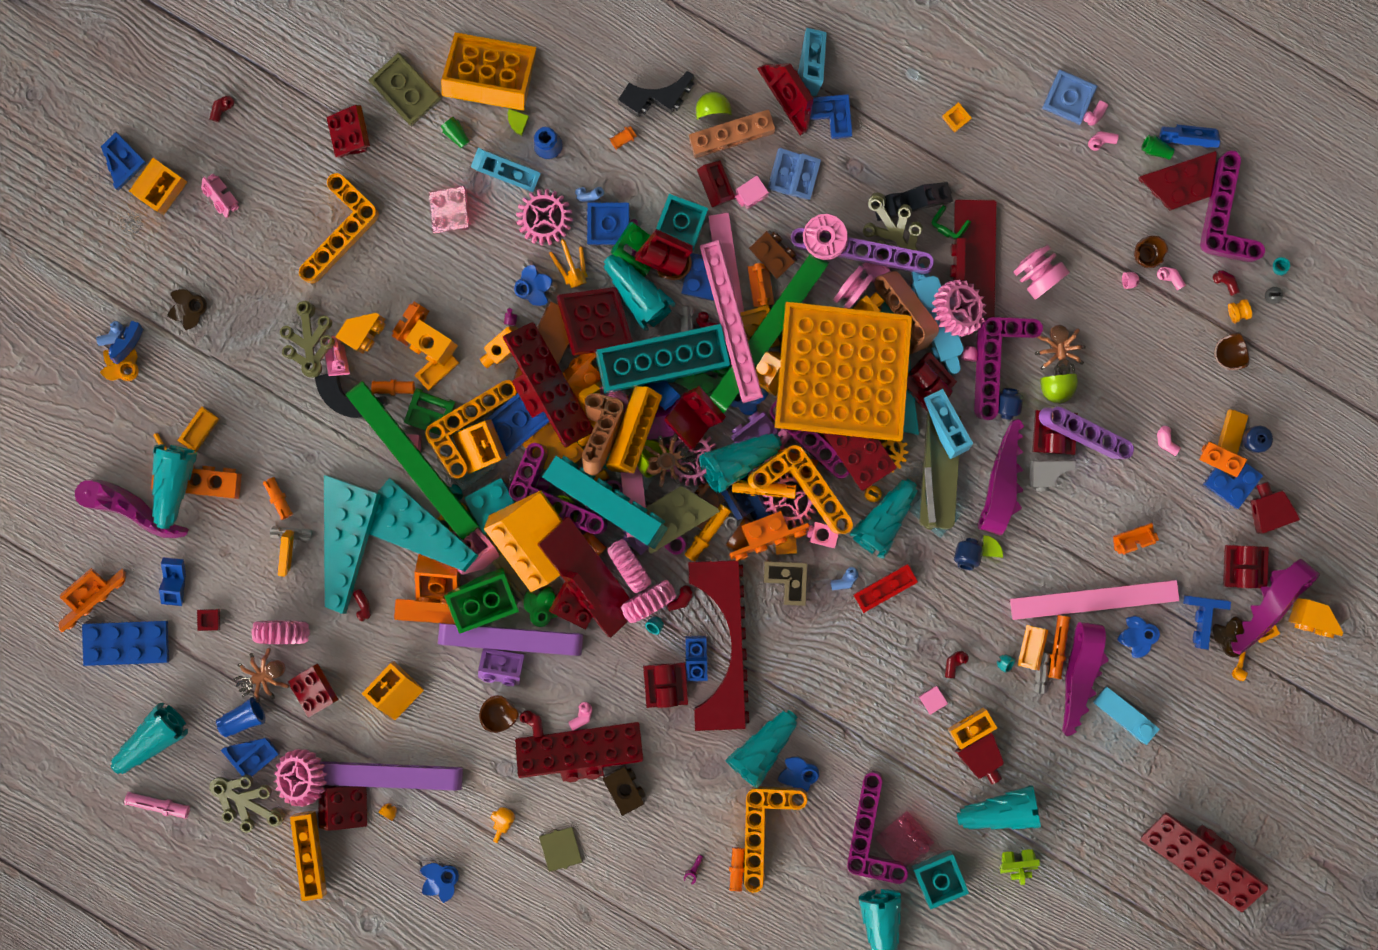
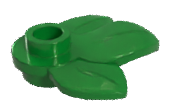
(540, 604)

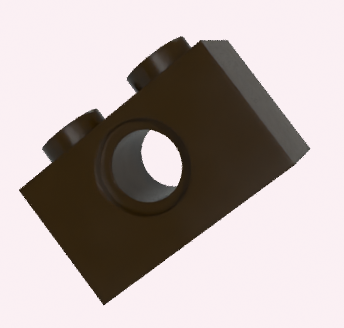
(624, 802)

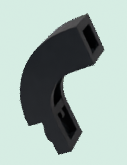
(334, 397)

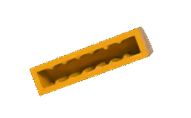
(634, 430)

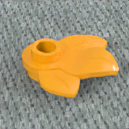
(116, 371)

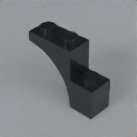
(669, 98)
(917, 198)

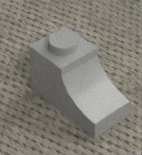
(1045, 473)

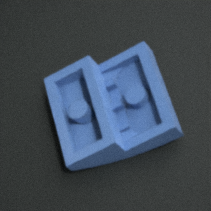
(794, 174)

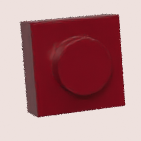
(208, 620)

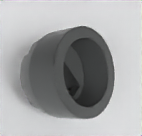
(1273, 299)

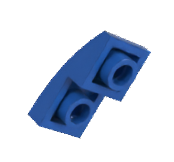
(122, 348)
(668, 394)
(696, 658)

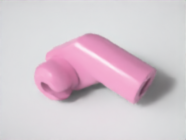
(1093, 118)
(1101, 138)
(1171, 274)
(1165, 442)
(583, 718)

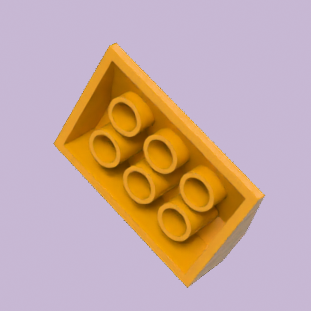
(488, 71)
(517, 535)

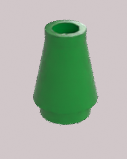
(454, 131)
(1156, 147)

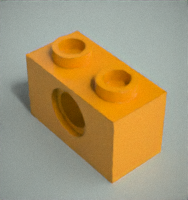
(422, 335)
(972, 728)

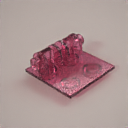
(449, 209)
(905, 839)

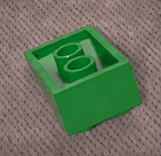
(481, 601)

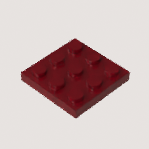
(594, 320)

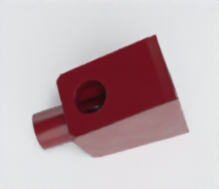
(1271, 509)
(983, 758)

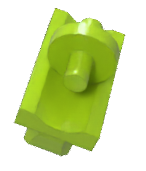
(1028, 862)

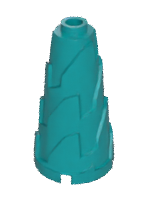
(639, 294)
(734, 461)
(171, 474)
(884, 521)
(156, 733)
(762, 749)
(1013, 810)
(882, 918)

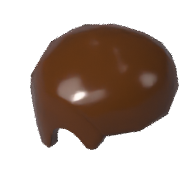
(1150, 251)

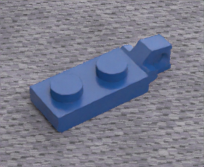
(1191, 135)

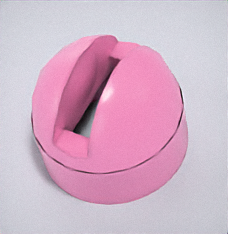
(1130, 280)
(969, 354)

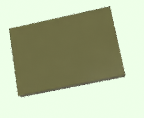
(404, 89)

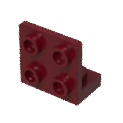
(693, 416)
(342, 808)

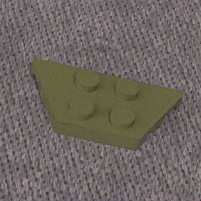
(681, 513)

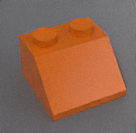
(434, 578)

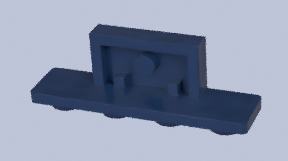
(744, 504)

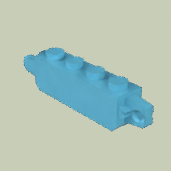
(945, 346)

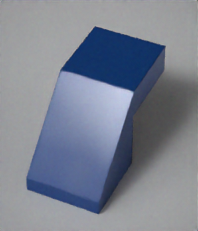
(173, 581)

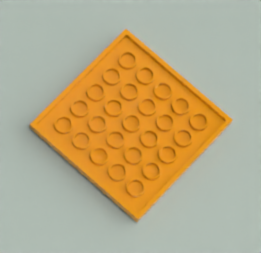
(843, 371)

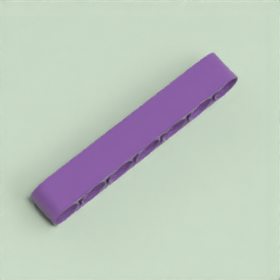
(873, 250)
(512, 639)
(393, 775)

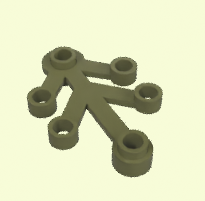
(894, 232)
(309, 341)
(244, 801)

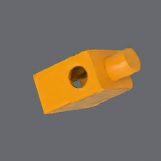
(492, 349)
(768, 371)

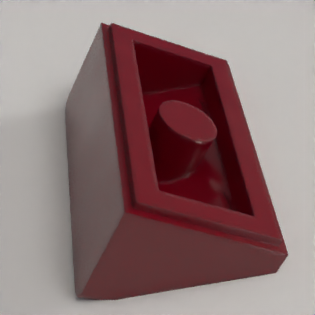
(716, 183)

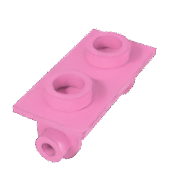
(222, 202)
(336, 359)

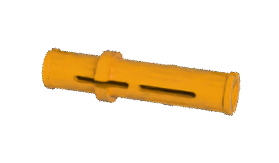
(773, 489)
(704, 537)

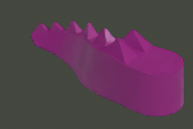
(1003, 486)
(113, 498)
(1284, 591)
(1082, 669)

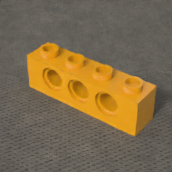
(308, 855)

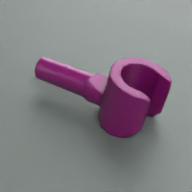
(510, 318)
(543, 484)
(693, 870)

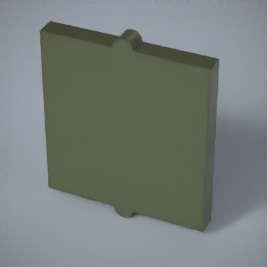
(560, 849)

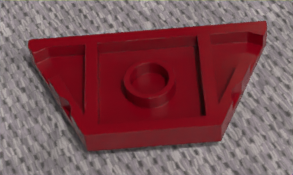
(790, 93)
(1183, 182)

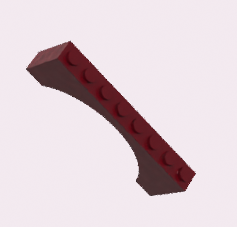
(727, 704)

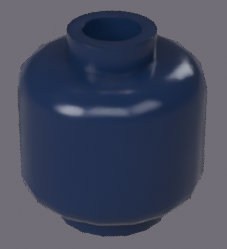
(1010, 403)
(1257, 439)
(968, 554)

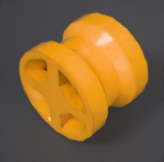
(1240, 311)

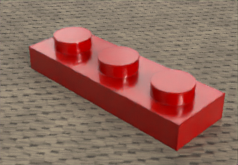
(885, 588)

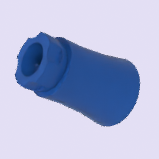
(547, 150)
(241, 718)

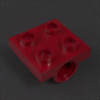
(348, 131)
(664, 253)
(927, 378)
(1050, 441)
(1245, 566)
(568, 607)
(665, 685)
(313, 690)

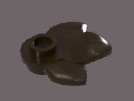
(184, 308)
(1226, 635)

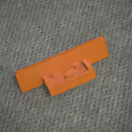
(581, 373)
(766, 532)
(86, 593)
(423, 610)

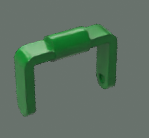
(944, 230)

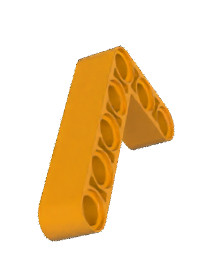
(342, 231)
(464, 420)
(806, 484)
(760, 828)

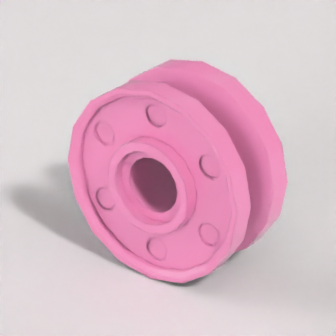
(819, 225)
(853, 288)

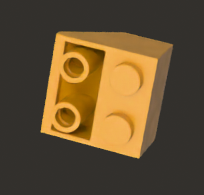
(158, 186)
(360, 331)
(479, 446)
(1312, 616)
(393, 691)

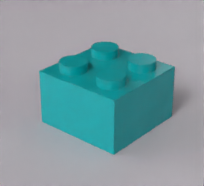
(682, 219)
(488, 501)
(940, 879)

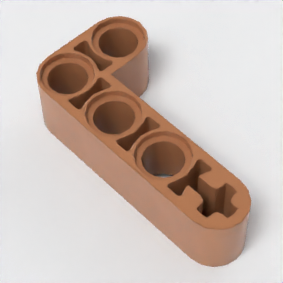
(905, 302)
(608, 414)

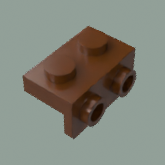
(773, 253)

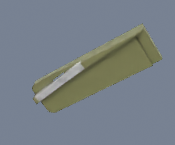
(939, 481)

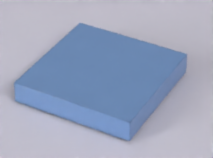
(1069, 97)

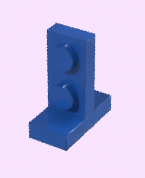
(1204, 618)

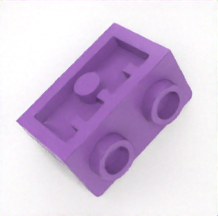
(758, 426)
(500, 667)

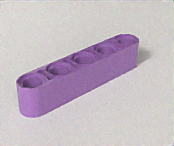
(1078, 432)

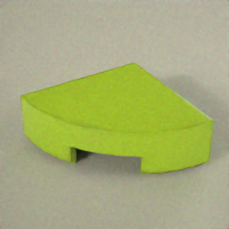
(517, 121)
(991, 547)

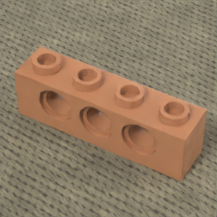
(731, 134)

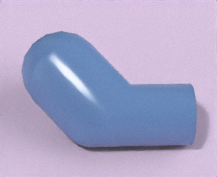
(592, 196)
(116, 331)
(846, 581)

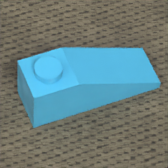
(813, 60)
(505, 169)
(947, 424)
(1126, 715)

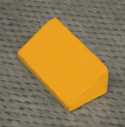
(1233, 431)

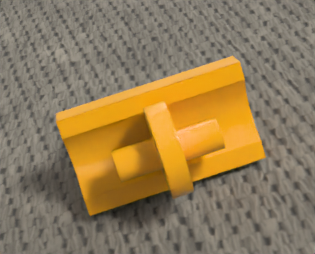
(870, 304)

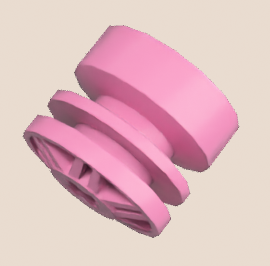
(1041, 271)

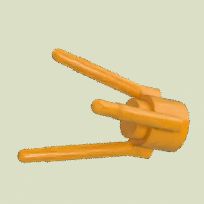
(576, 277)

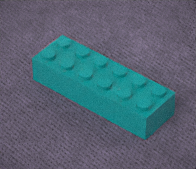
(662, 358)
(610, 505)

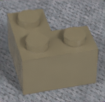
(794, 579)

